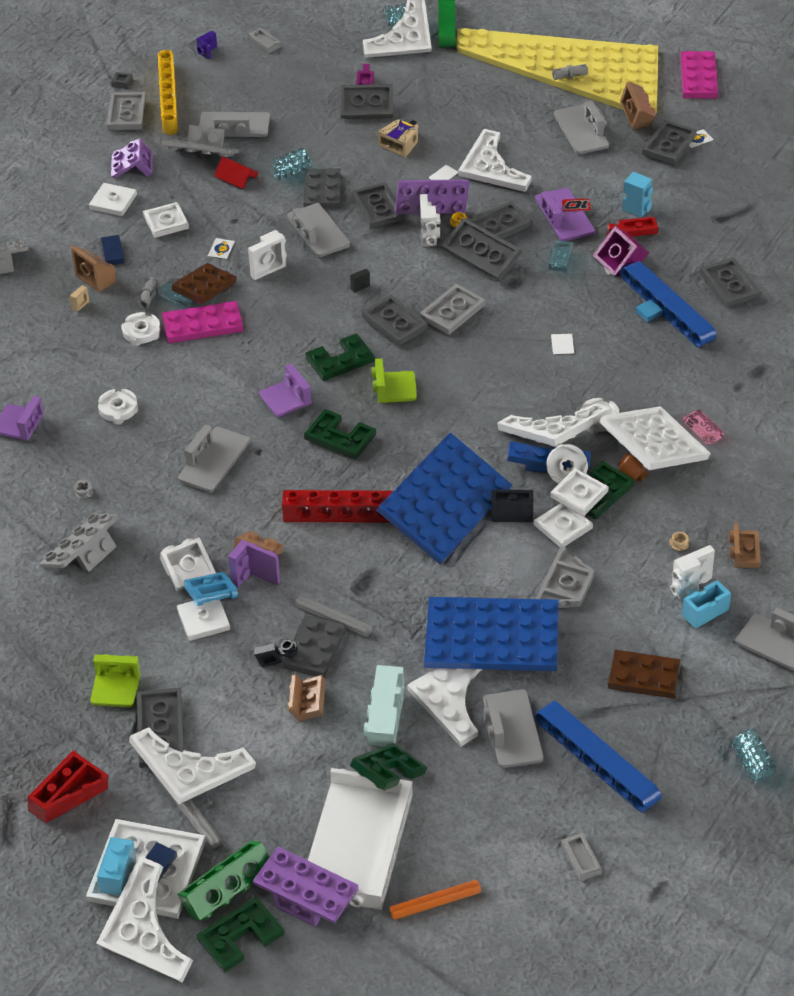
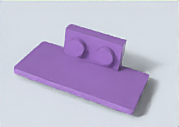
(446, 195)
(566, 224)
(304, 887)

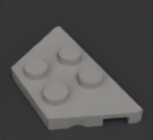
(567, 580)

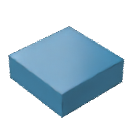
(648, 310)

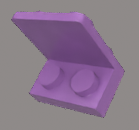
(132, 155)
(289, 394)
(21, 421)
(253, 560)

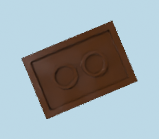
(204, 283)
(644, 674)

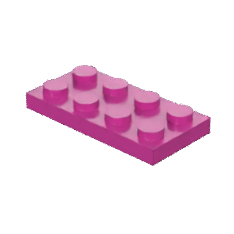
(699, 74)
(202, 322)

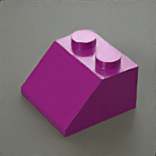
(619, 251)

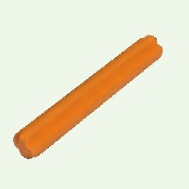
(435, 899)

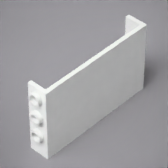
(361, 833)

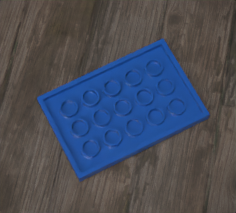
(443, 498)
(492, 633)

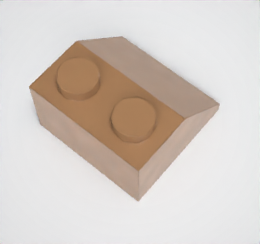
(637, 106)
(92, 269)

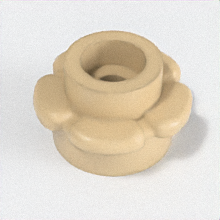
(679, 541)

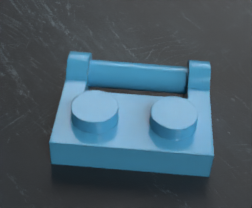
(210, 588)

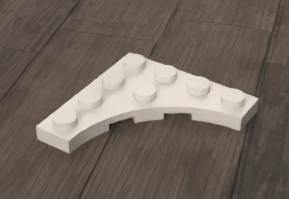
(406, 37)
(486, 164)
(554, 429)
(443, 697)
(186, 772)
(135, 929)

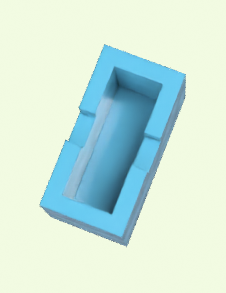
(638, 195)
(707, 604)
(116, 866)

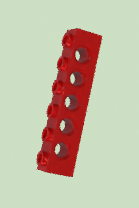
(333, 506)

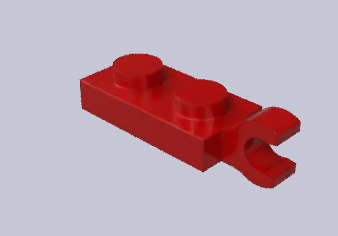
(637, 226)

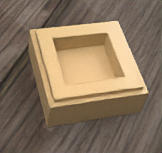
(79, 298)

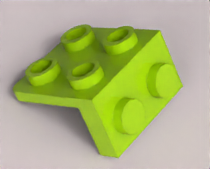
(393, 385)
(115, 680)

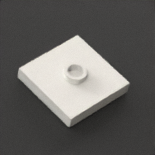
(112, 199)
(166, 219)
(579, 491)
(563, 524)
(203, 619)

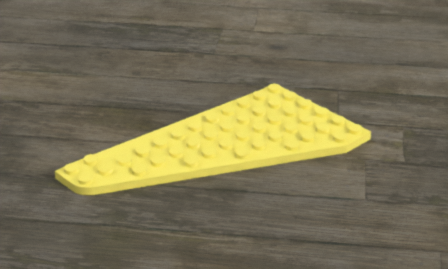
(536, 55)

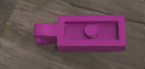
(366, 76)

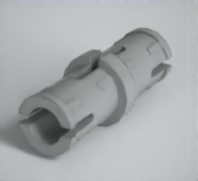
(570, 71)
(147, 293)

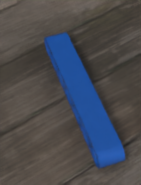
(674, 308)
(598, 756)

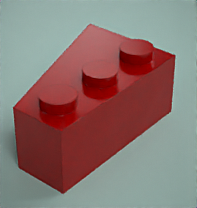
(67, 787)

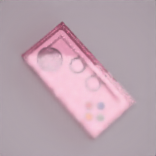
(703, 427)

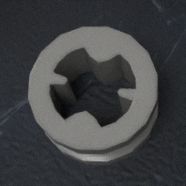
(85, 484)

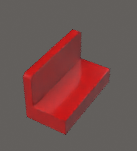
(234, 172)

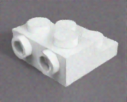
(429, 221)
(267, 255)
(186, 562)
(691, 571)

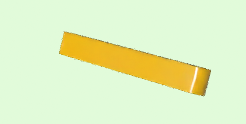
(167, 92)

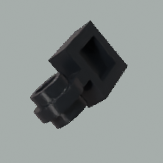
(271, 654)

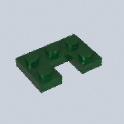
(354, 357)
(324, 433)
(618, 485)
(376, 766)
(220, 936)

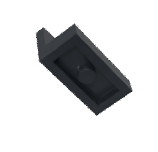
(512, 505)

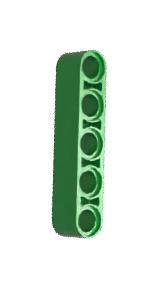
(446, 23)

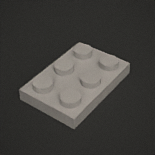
(126, 111)
(452, 309)

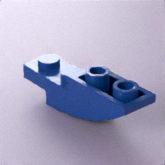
(535, 457)

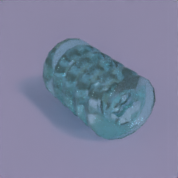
(394, 14)
(290, 162)
(753, 755)

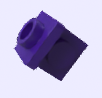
(206, 43)

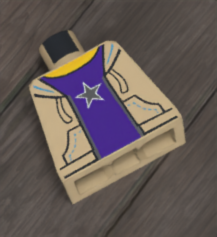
(399, 137)

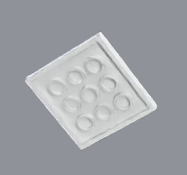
(654, 438)
(176, 878)

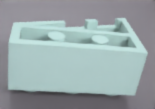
(385, 706)

